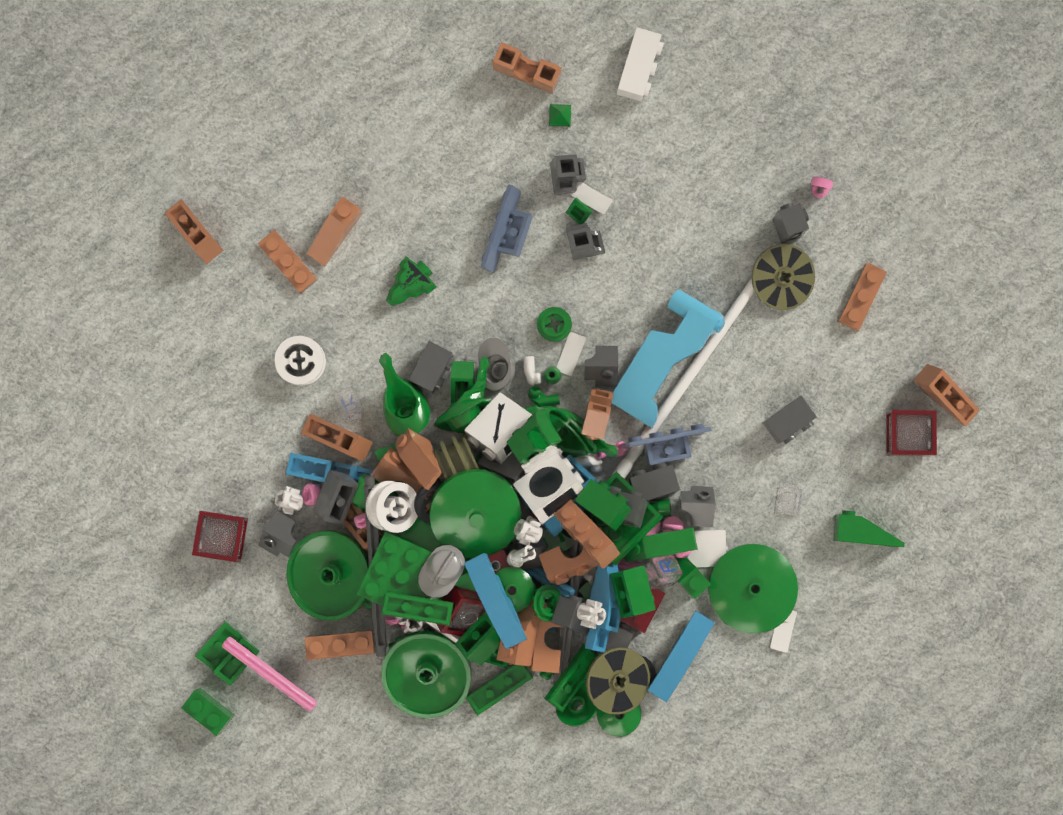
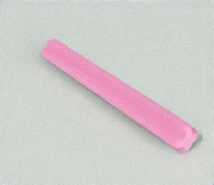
(269, 674)

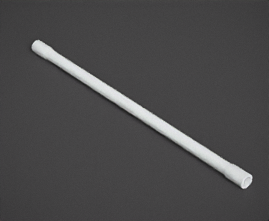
(626, 464)

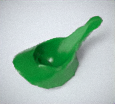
(403, 402)
(469, 405)
(573, 446)

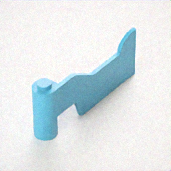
(661, 353)

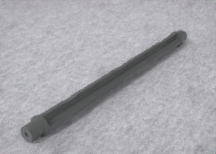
(373, 541)
(566, 635)

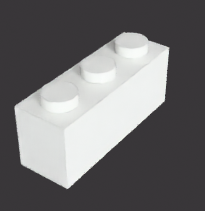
(640, 64)

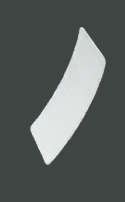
(592, 198)
(571, 353)
(782, 634)

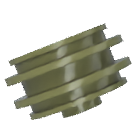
(455, 458)

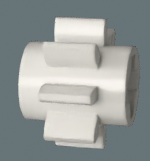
(289, 500)
(528, 530)
(591, 614)
(413, 628)

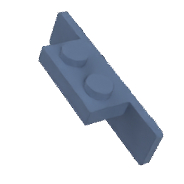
(508, 232)
(668, 447)

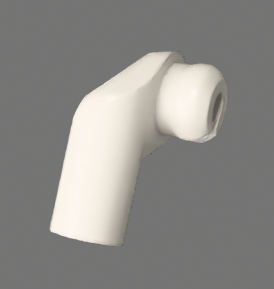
(529, 371)
(585, 461)

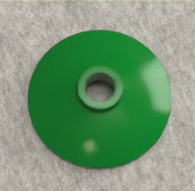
(522, 582)
(575, 717)
(622, 726)

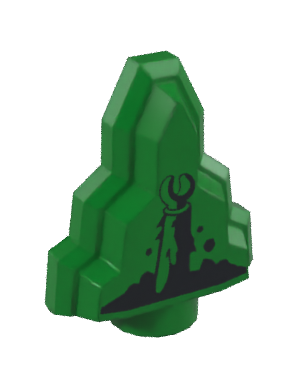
(410, 282)

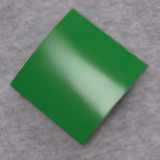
(218, 659)

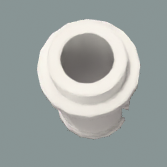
(518, 557)

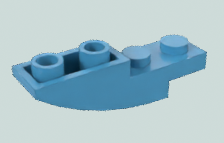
(603, 592)

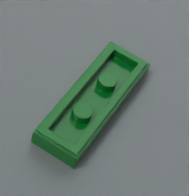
(417, 608)
(571, 679)
(498, 687)

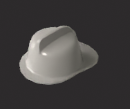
(501, 368)
(441, 571)

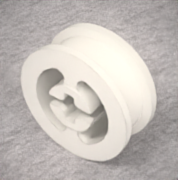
(283, 363)
(380, 505)

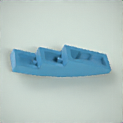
(317, 469)
(495, 601)
(681, 656)

